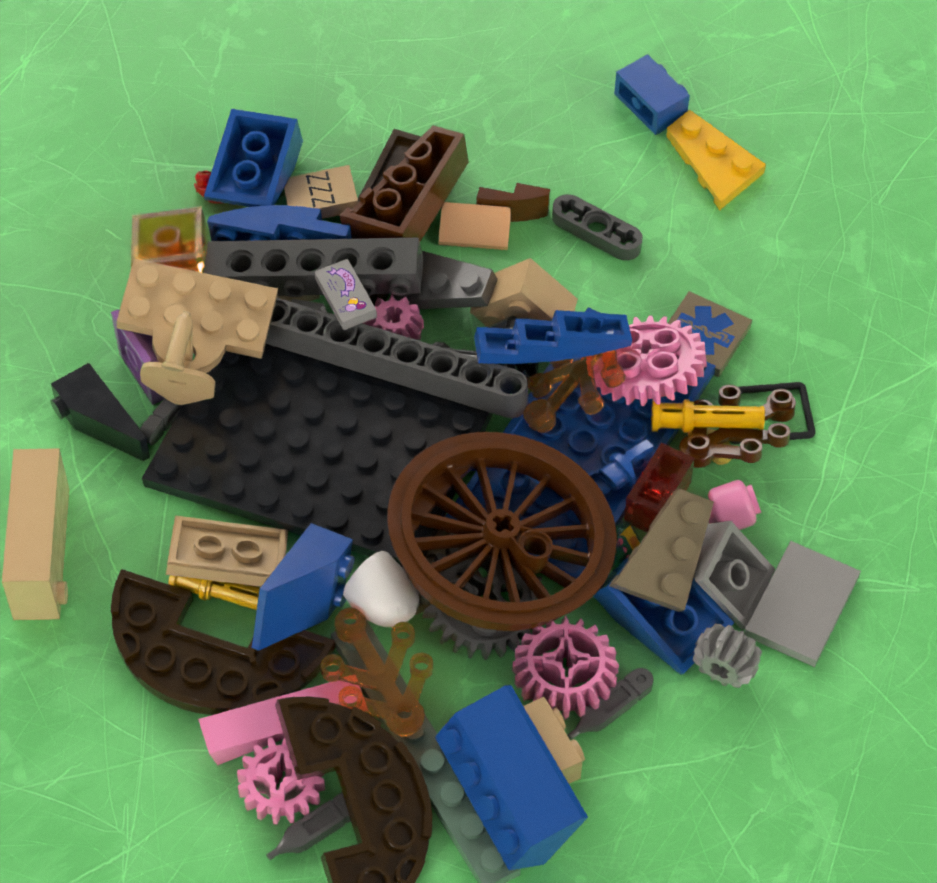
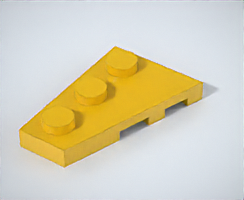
(717, 160)

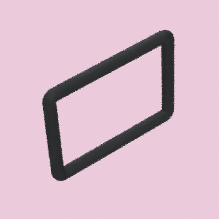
(805, 402)

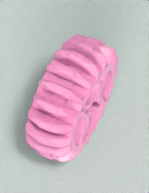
(594, 663)

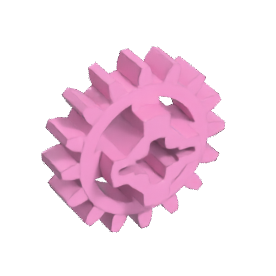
(264, 774)

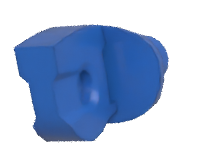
(624, 467)

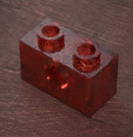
(663, 475)

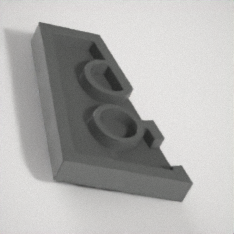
(452, 284)

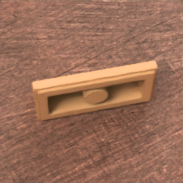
(474, 226)

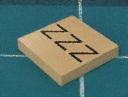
(326, 190)

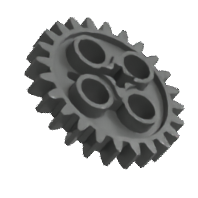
(469, 635)

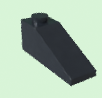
(97, 412)

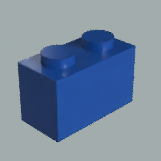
(651, 93)

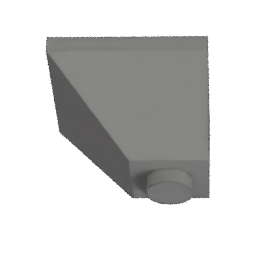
(732, 571)

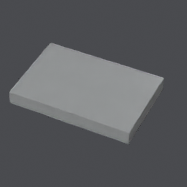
(802, 603)

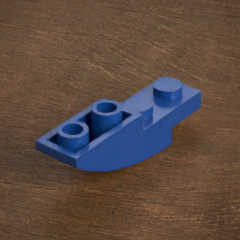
(274, 223)

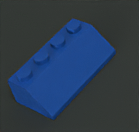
(511, 779)

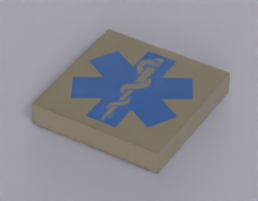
(718, 328)

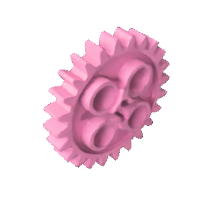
(657, 362)

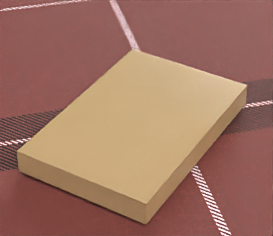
(225, 551)

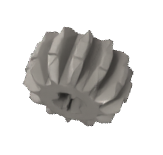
(727, 655)

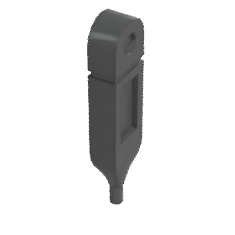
(160, 421)
(622, 697)
(313, 827)

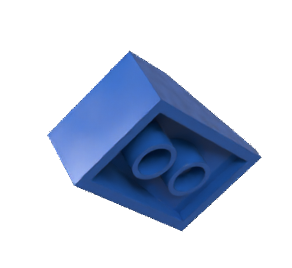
(254, 159)
(303, 586)
(661, 629)

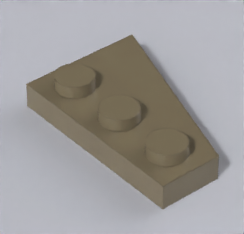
(668, 554)

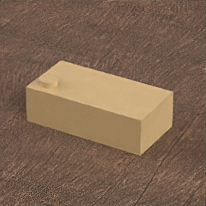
(36, 535)

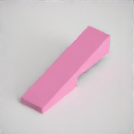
(238, 730)

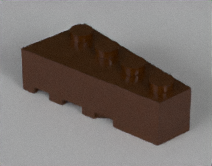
(412, 190)

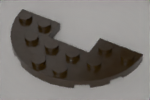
(196, 668)
(378, 783)

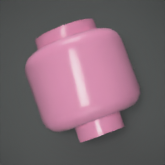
(734, 503)

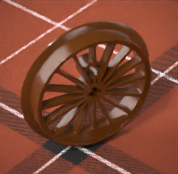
(500, 531)

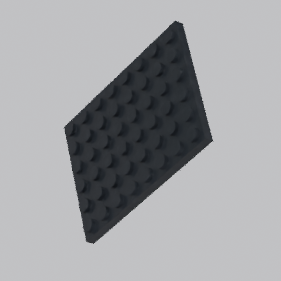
(304, 445)

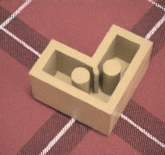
(525, 293)

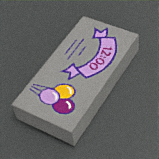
(345, 294)

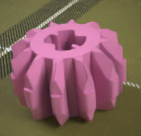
(398, 317)

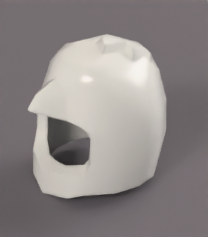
(382, 591)

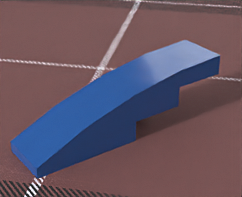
(565, 337)

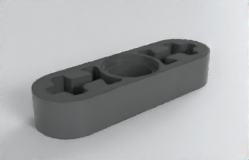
(603, 240)

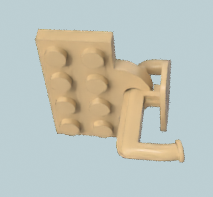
(193, 315)

